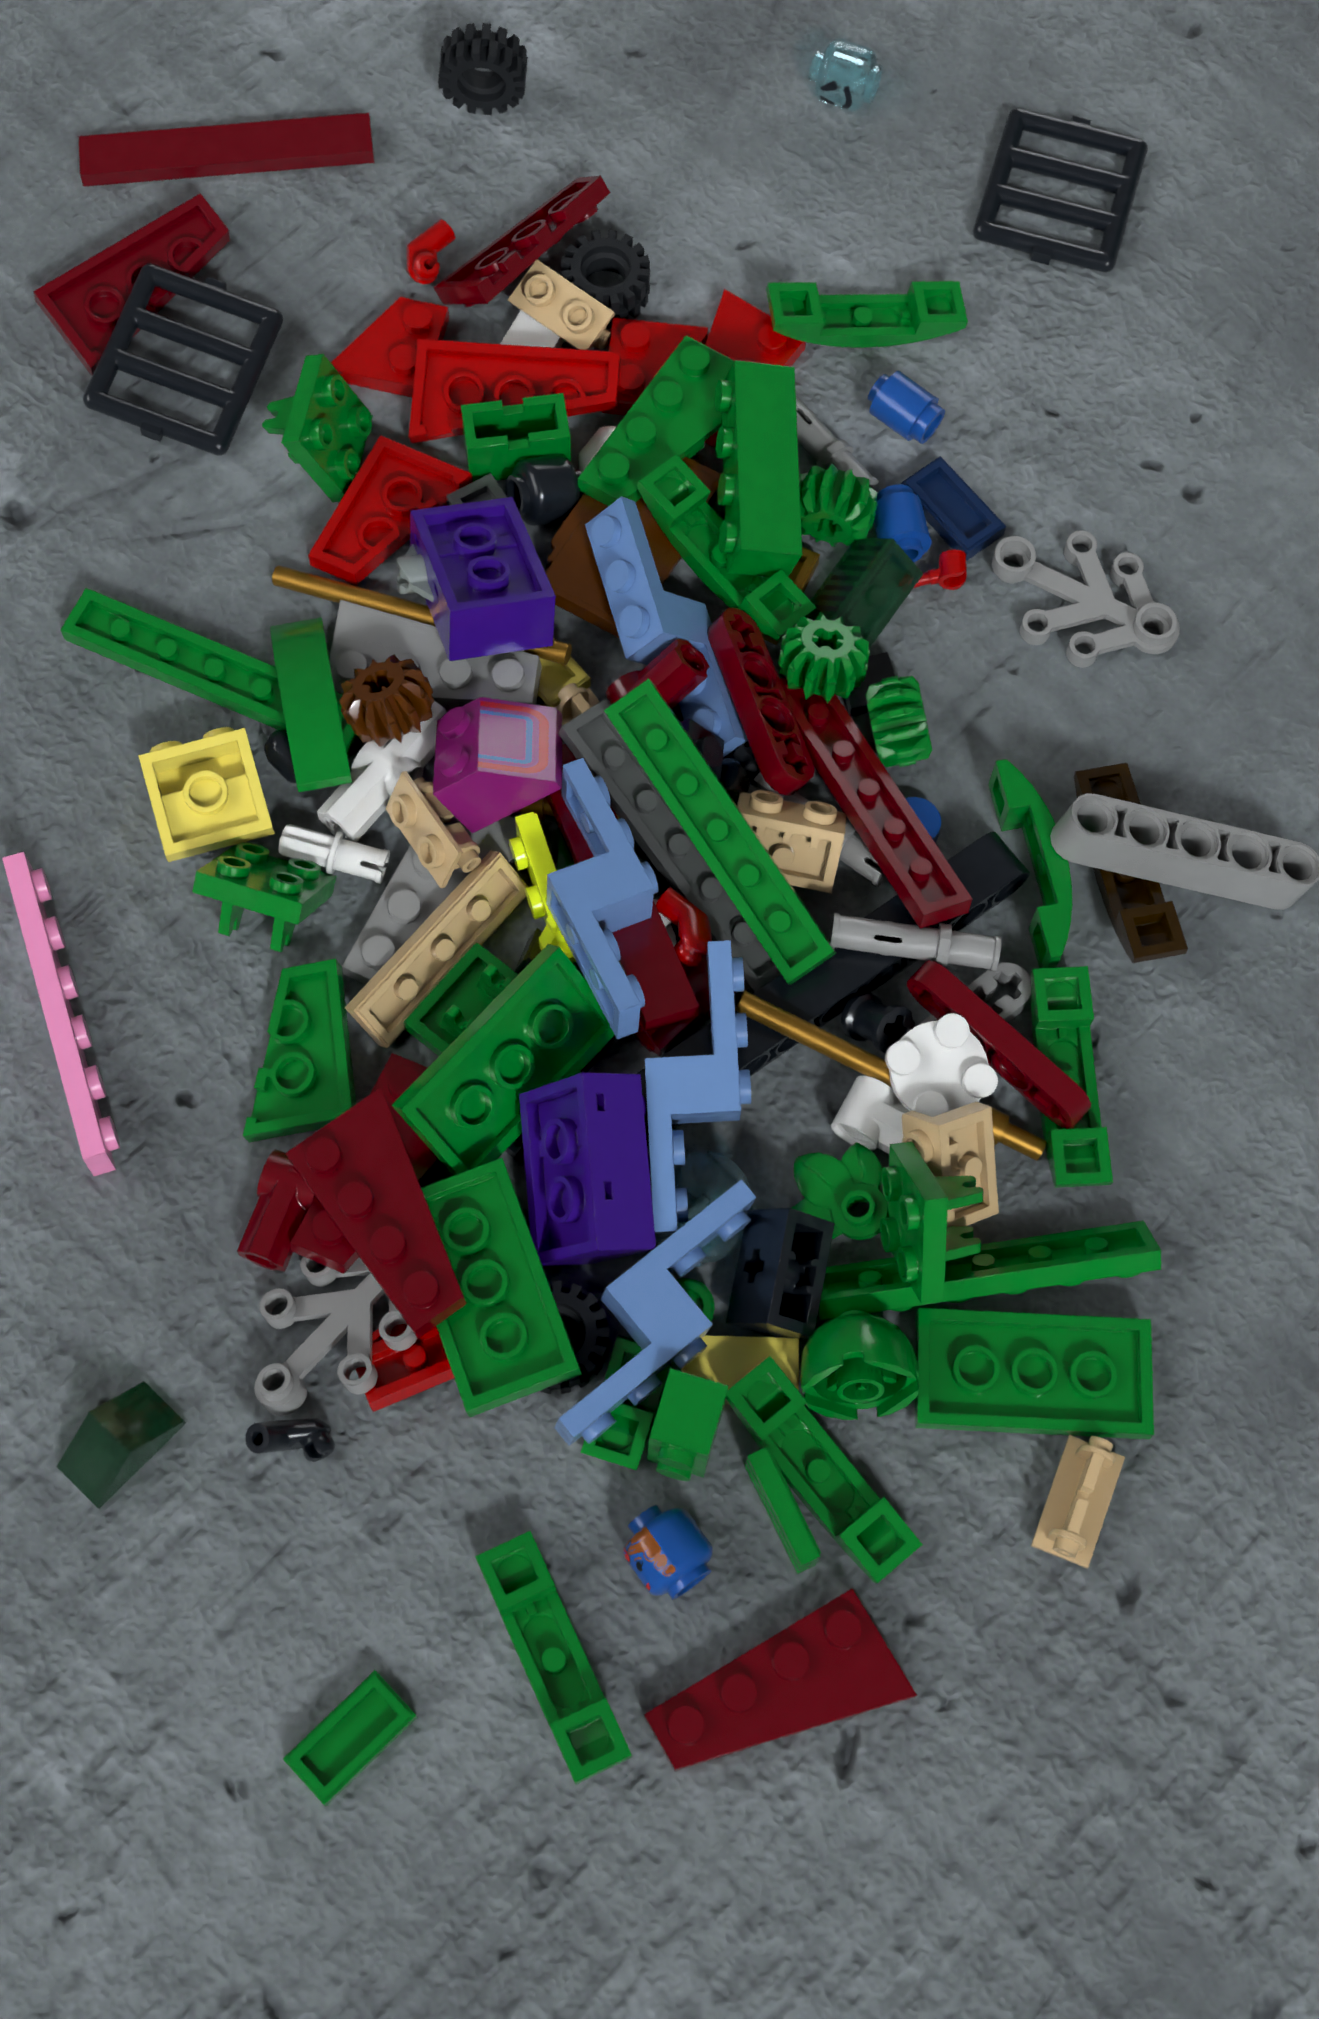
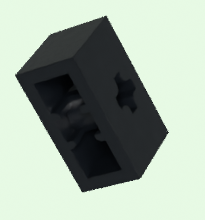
(780, 1273)

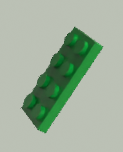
(526, 1038)
(510, 1330)
(1034, 1373)

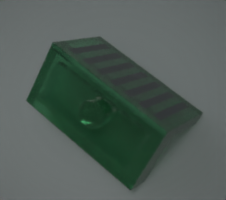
(867, 586)

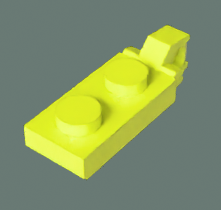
(532, 852)

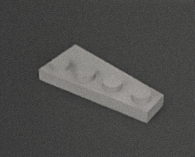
(371, 633)
(411, 899)

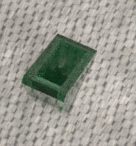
(118, 1441)

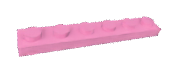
(67, 1033)

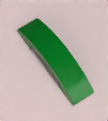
(866, 319)
(693, 528)
(310, 705)
(1022, 807)
(1063, 1034)
(820, 1472)
(553, 1658)

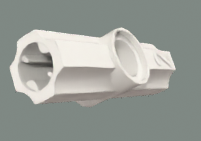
(374, 777)

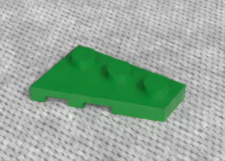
(308, 1055)

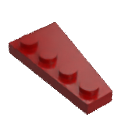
(473, 372)

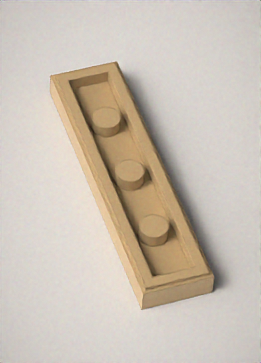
(418, 966)

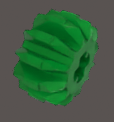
(836, 505)
(824, 657)
(898, 721)

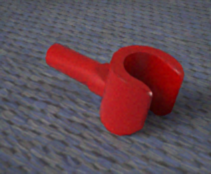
(950, 571)

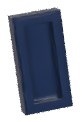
(955, 508)

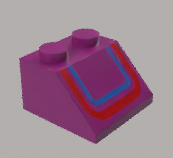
(496, 759)

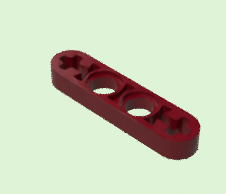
(778, 751)
(1004, 1046)

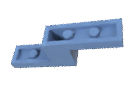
(655, 618)
(601, 897)
(696, 1088)
(657, 1314)

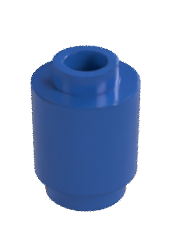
(905, 407)
(902, 519)

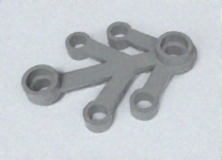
(1090, 600)
(344, 1313)

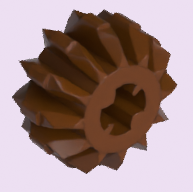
(387, 700)

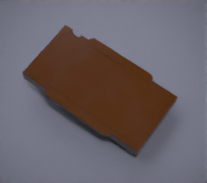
(573, 564)

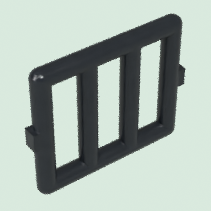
(1047, 248)
(134, 316)

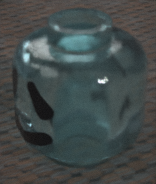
(845, 75)

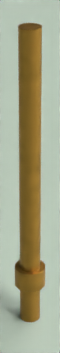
(335, 590)
(867, 1063)

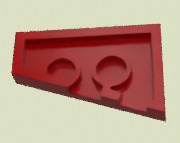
(748, 335)
(376, 508)

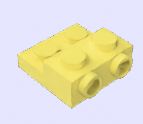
(205, 793)

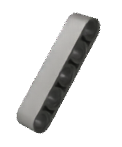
(1185, 851)

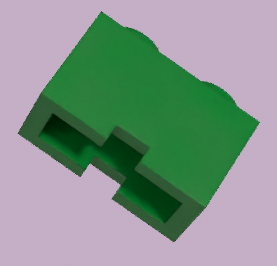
(504, 435)
(686, 1425)

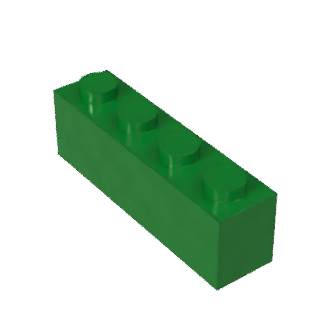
(759, 469)

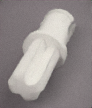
(334, 852)

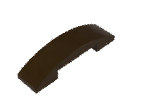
(1135, 906)

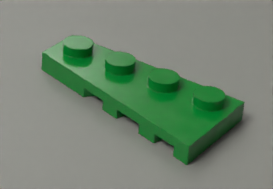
(667, 419)

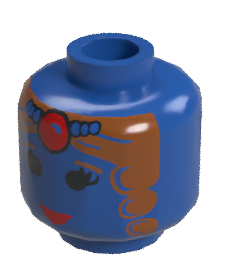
(667, 1551)

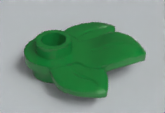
(835, 1186)

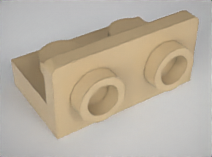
(798, 836)
(958, 1145)

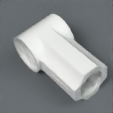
(870, 1115)

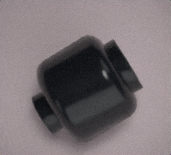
(544, 489)

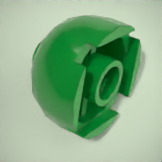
(858, 1365)

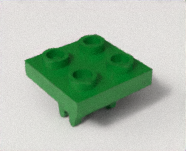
(323, 426)
(264, 884)
(459, 998)
(918, 1220)

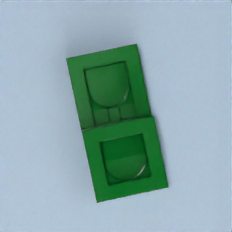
(627, 1437)

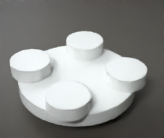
(939, 1067)

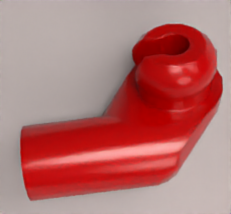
(423, 250)
(692, 926)

